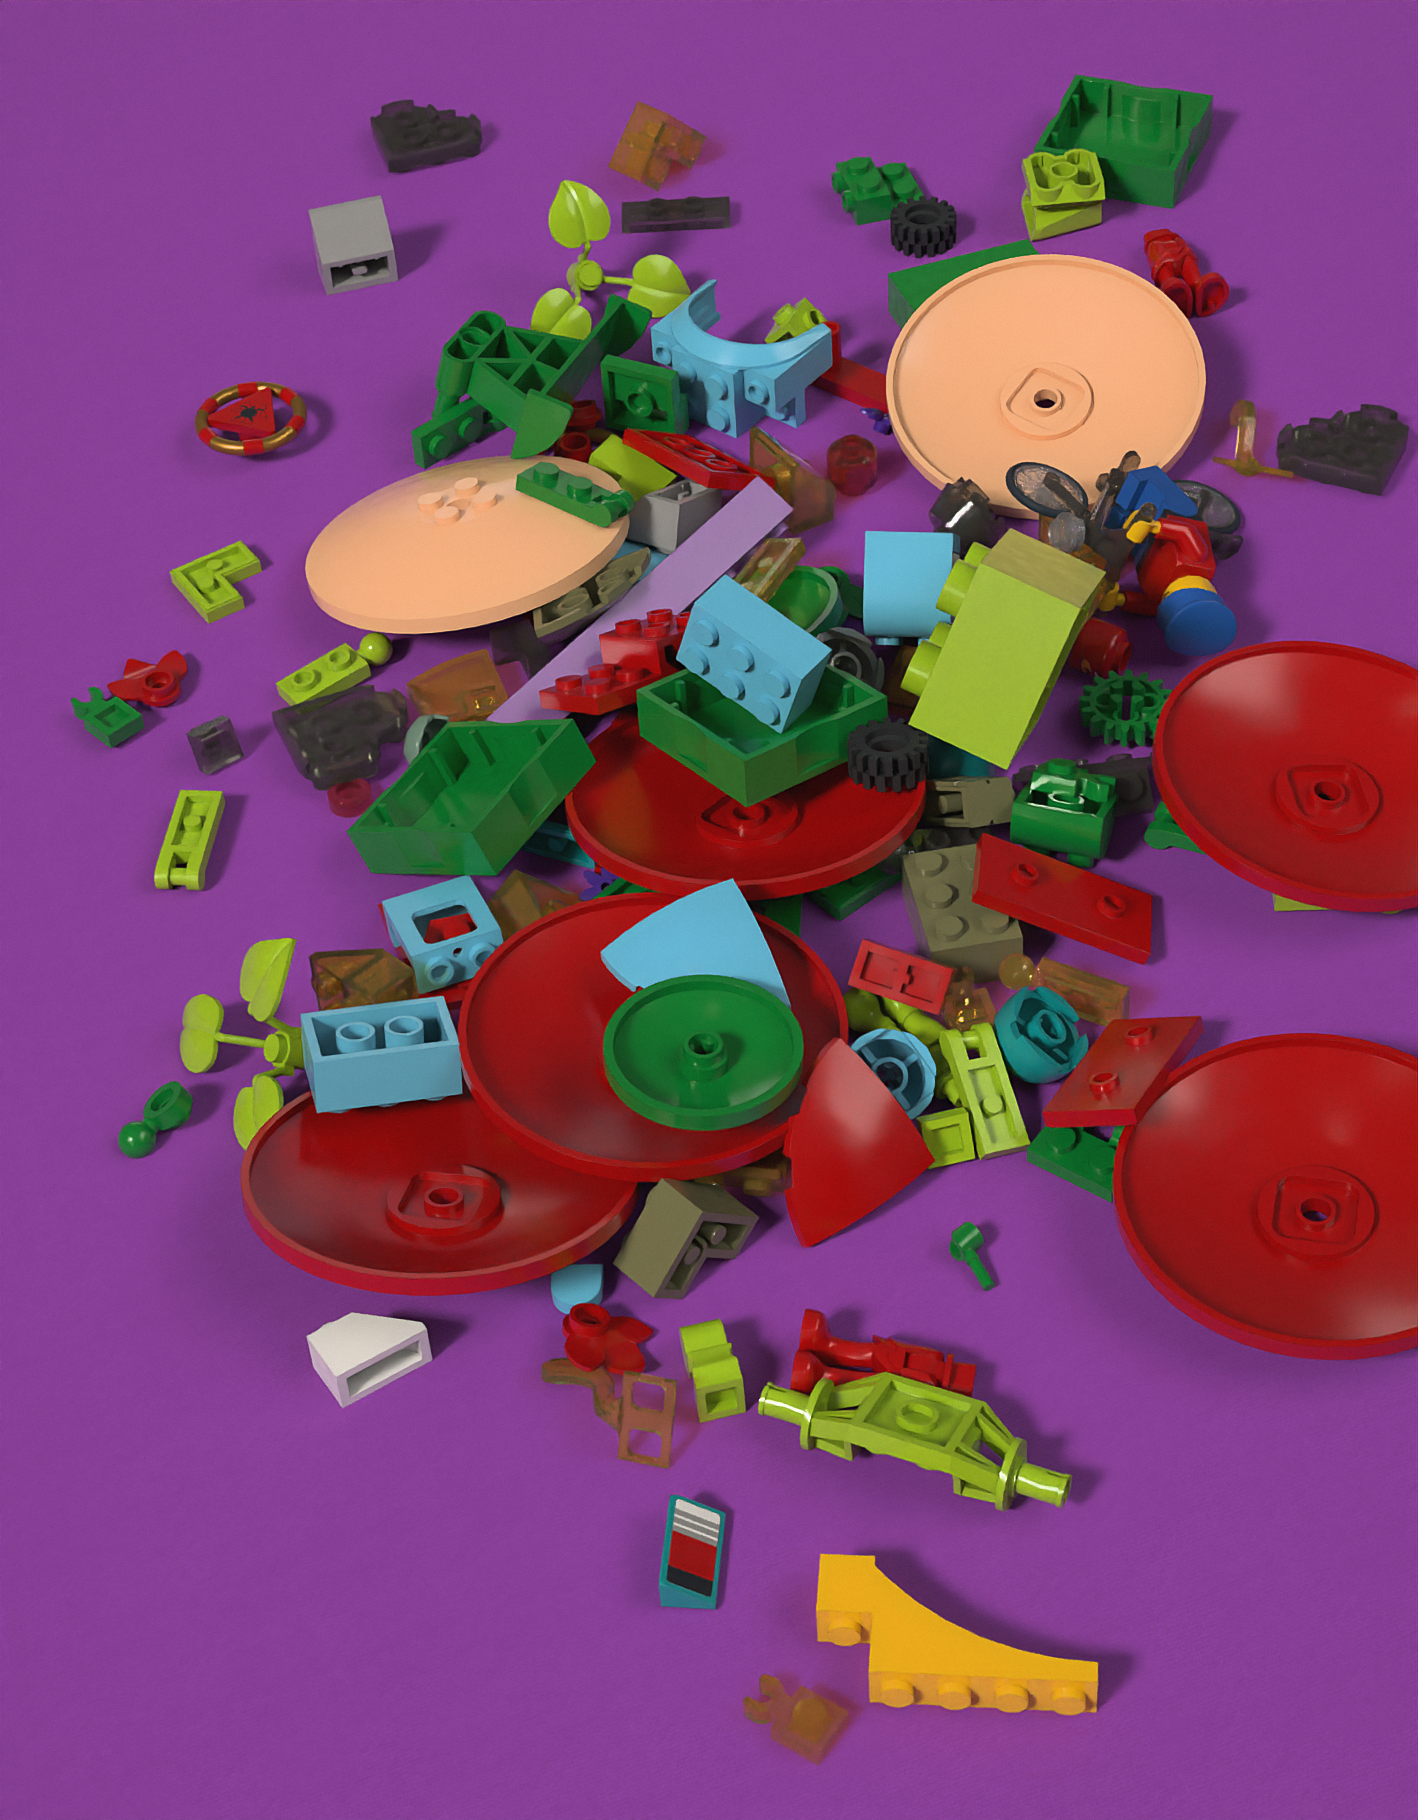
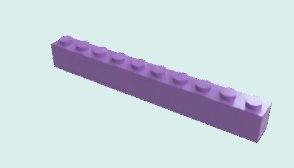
(675, 584)

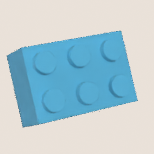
(753, 654)
(381, 1054)

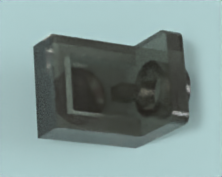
(521, 644)

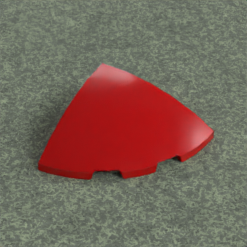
(847, 1146)

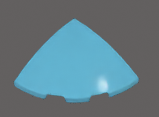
(696, 936)

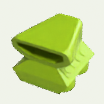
(1061, 193)

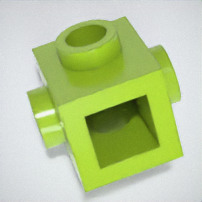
(794, 321)

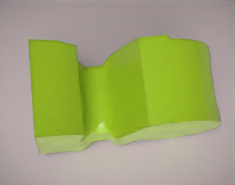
(713, 1370)

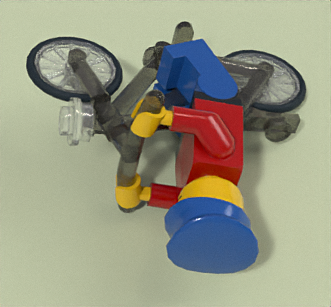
(1163, 525)

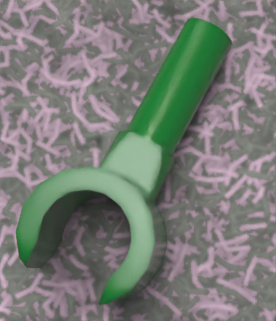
(964, 1243)

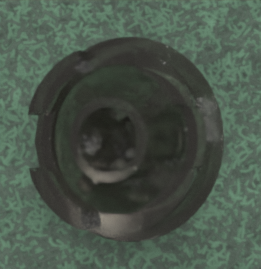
(965, 511)

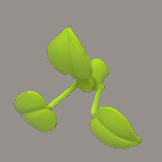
(575, 220)
(262, 985)

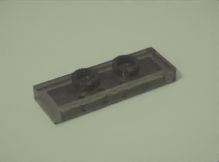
(675, 214)

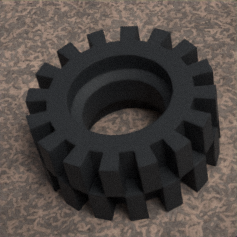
(923, 226)
(887, 755)

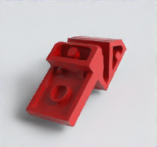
(632, 658)

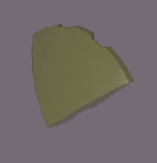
(590, 600)

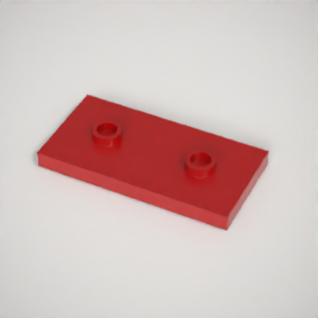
(694, 459)
(1062, 899)
(1123, 1072)

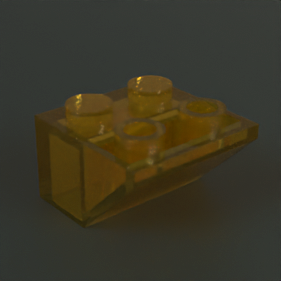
(360, 978)

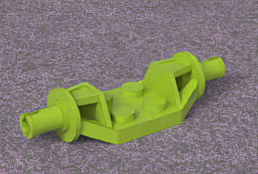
(919, 1426)

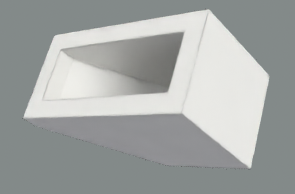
(366, 1353)

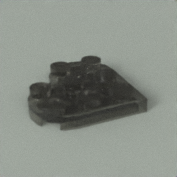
(423, 136)
(1346, 451)
(341, 733)

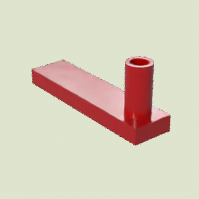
(851, 379)

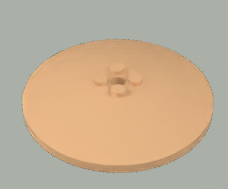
(1035, 331)
(457, 549)

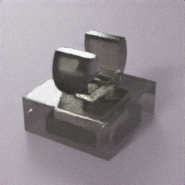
(214, 744)

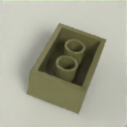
(945, 920)

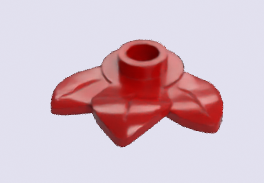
(584, 414)
(151, 683)
(604, 1340)

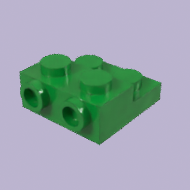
(872, 191)
(642, 397)

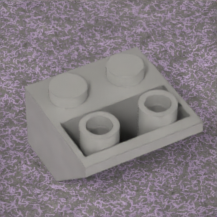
(353, 245)
(672, 514)

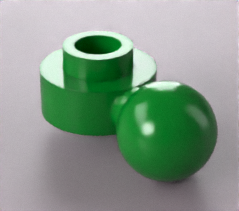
(164, 1110)

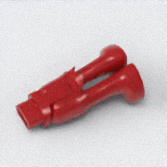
(1178, 274)
(916, 1362)

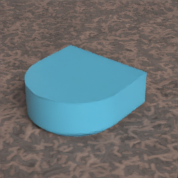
(577, 1285)

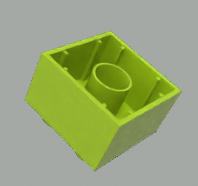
(1001, 657)

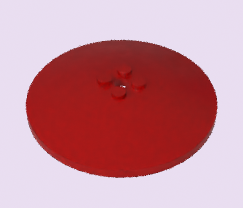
(1267, 732)
(680, 833)
(538, 1031)
(1235, 1158)
(420, 1198)

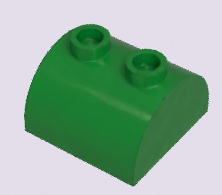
(1063, 825)

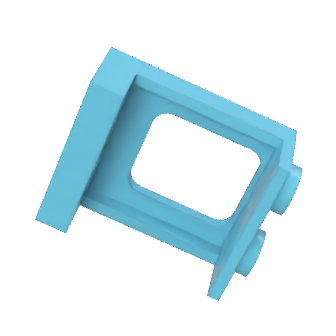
(436, 963)

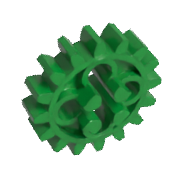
(1102, 707)

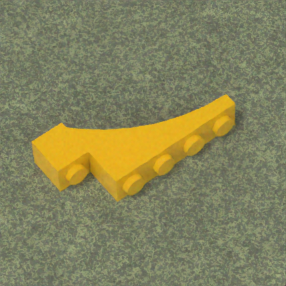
(933, 1661)

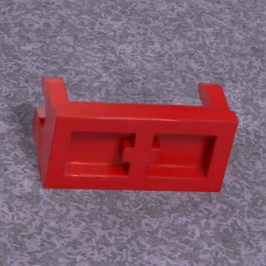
(902, 976)

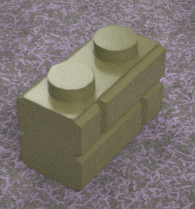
(968, 801)

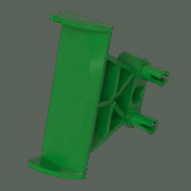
(504, 362)

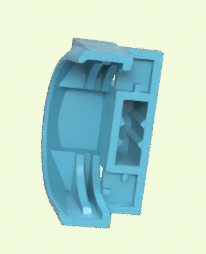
(733, 381)

